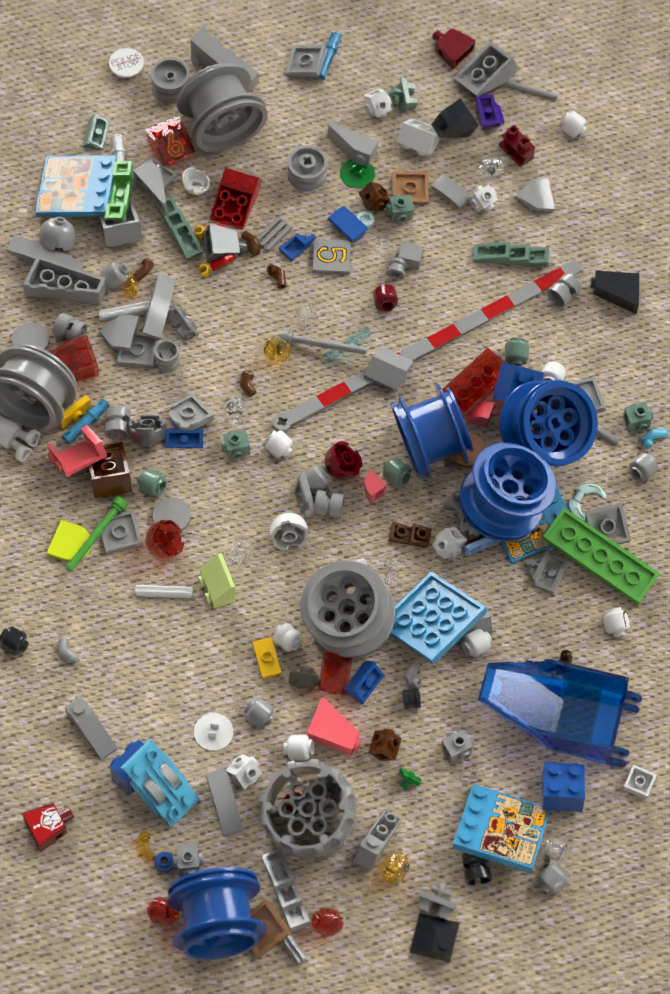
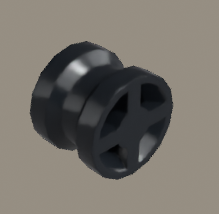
(411, 698)

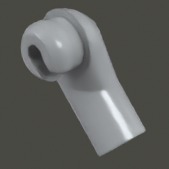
(65, 653)

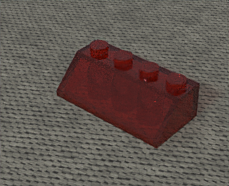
(476, 382)

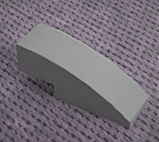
(224, 801)

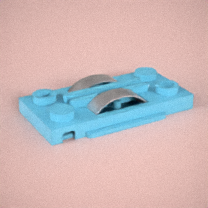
(160, 783)

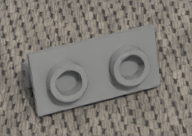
(187, 327)

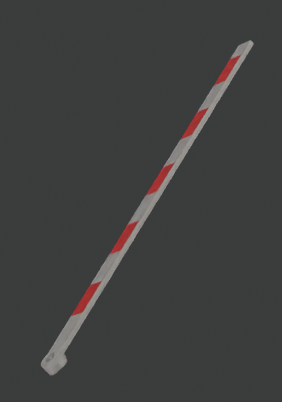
(427, 345)

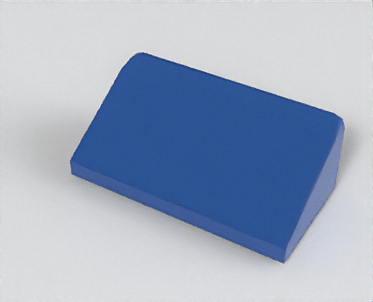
(348, 224)
(184, 438)
(364, 681)

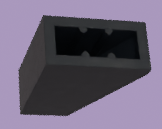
(455, 121)
(617, 288)

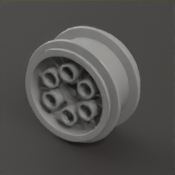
(34, 387)

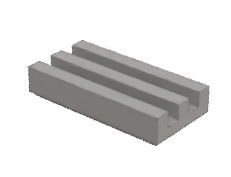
(283, 224)

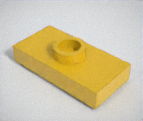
(75, 411)
(266, 658)

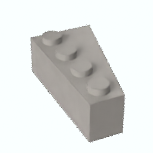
(208, 52)
(63, 282)

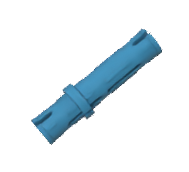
(331, 51)
(91, 415)

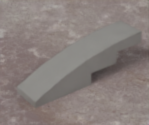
(28, 250)
(158, 306)
(286, 890)

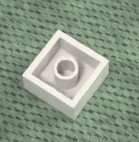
(639, 782)

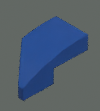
(296, 245)

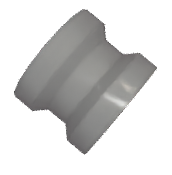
(397, 268)

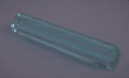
(355, 339)

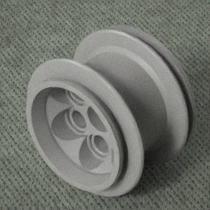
(221, 107)
(335, 580)

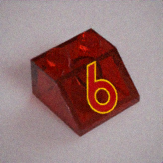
(169, 141)

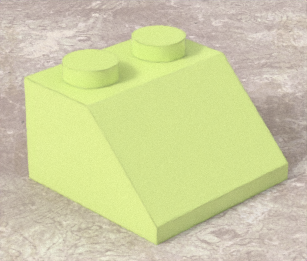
(217, 582)

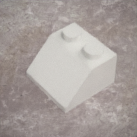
(418, 136)

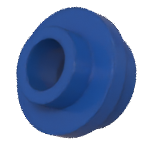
(164, 867)

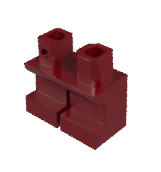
(517, 146)

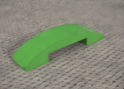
(121, 190)

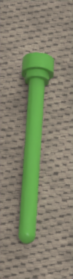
(118, 505)

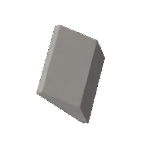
(388, 368)
(609, 521)

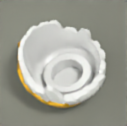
(193, 176)

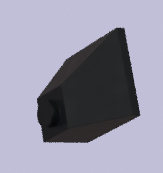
(434, 937)

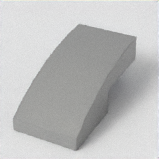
(451, 191)

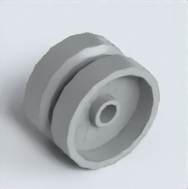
(168, 79)
(307, 168)

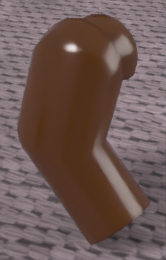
(252, 242)
(147, 266)
(278, 274)
(245, 381)

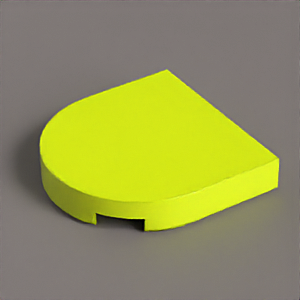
(67, 541)

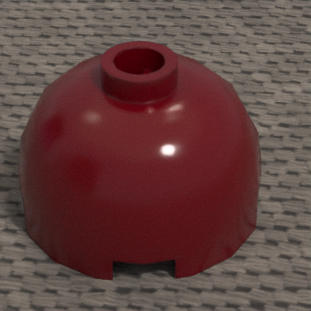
(342, 461)

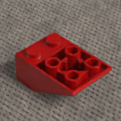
(235, 198)

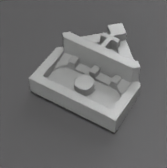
(537, 195)
(120, 332)
(547, 571)

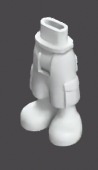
(10, 431)

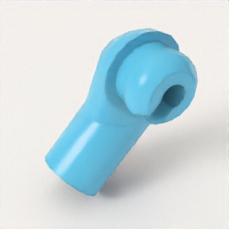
(651, 435)

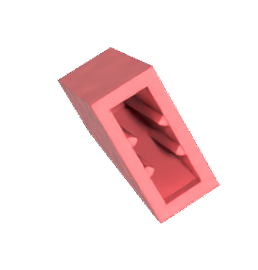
(333, 730)

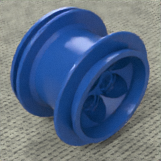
(567, 427)
(432, 430)
(507, 492)
(216, 912)

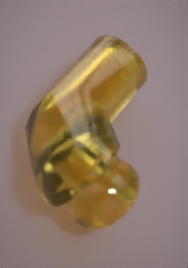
(131, 290)
(143, 846)

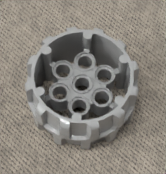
(269, 811)

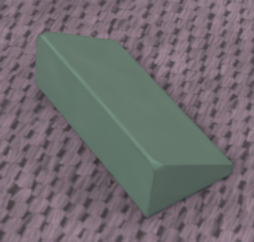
(96, 132)

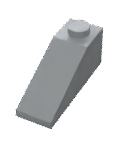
(355, 145)
(150, 181)
(90, 727)

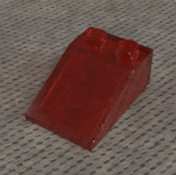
(78, 357)

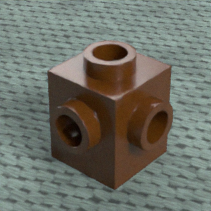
(374, 197)
(385, 745)

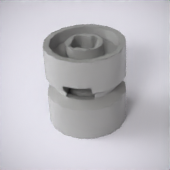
(565, 289)
(69, 328)
(167, 356)
(117, 422)
(329, 504)

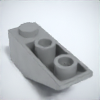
(377, 840)

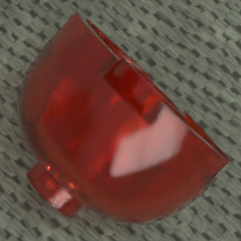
(164, 539)

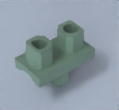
(400, 95)

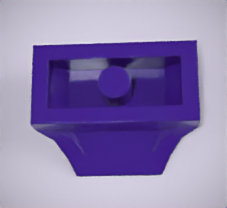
(488, 111)

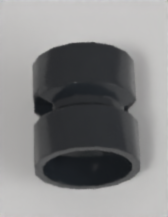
(476, 868)

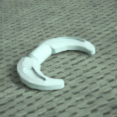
(584, 489)

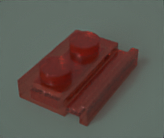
(334, 673)

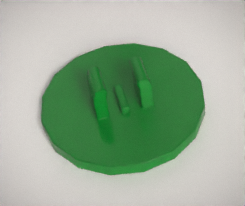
(356, 175)

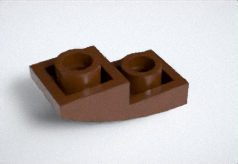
(410, 535)

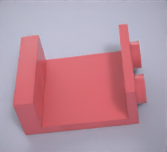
(80, 455)

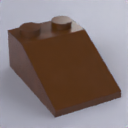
(111, 474)

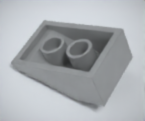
(487, 70)
(122, 231)

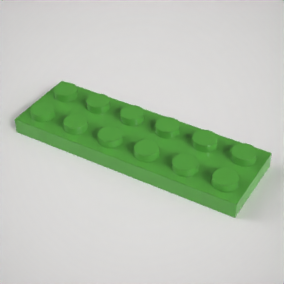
(600, 556)

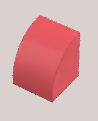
(482, 414)
(374, 487)

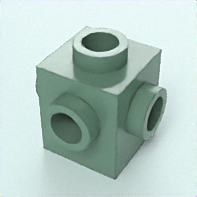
(400, 208)
(637, 417)
(236, 444)

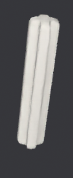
(131, 309)
(163, 591)

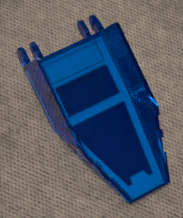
(561, 705)

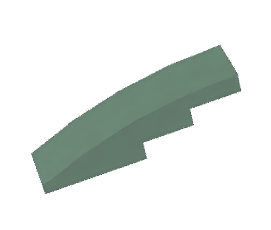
(180, 230)
(511, 254)

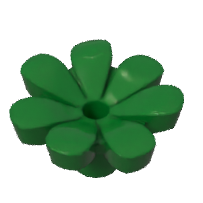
(409, 778)

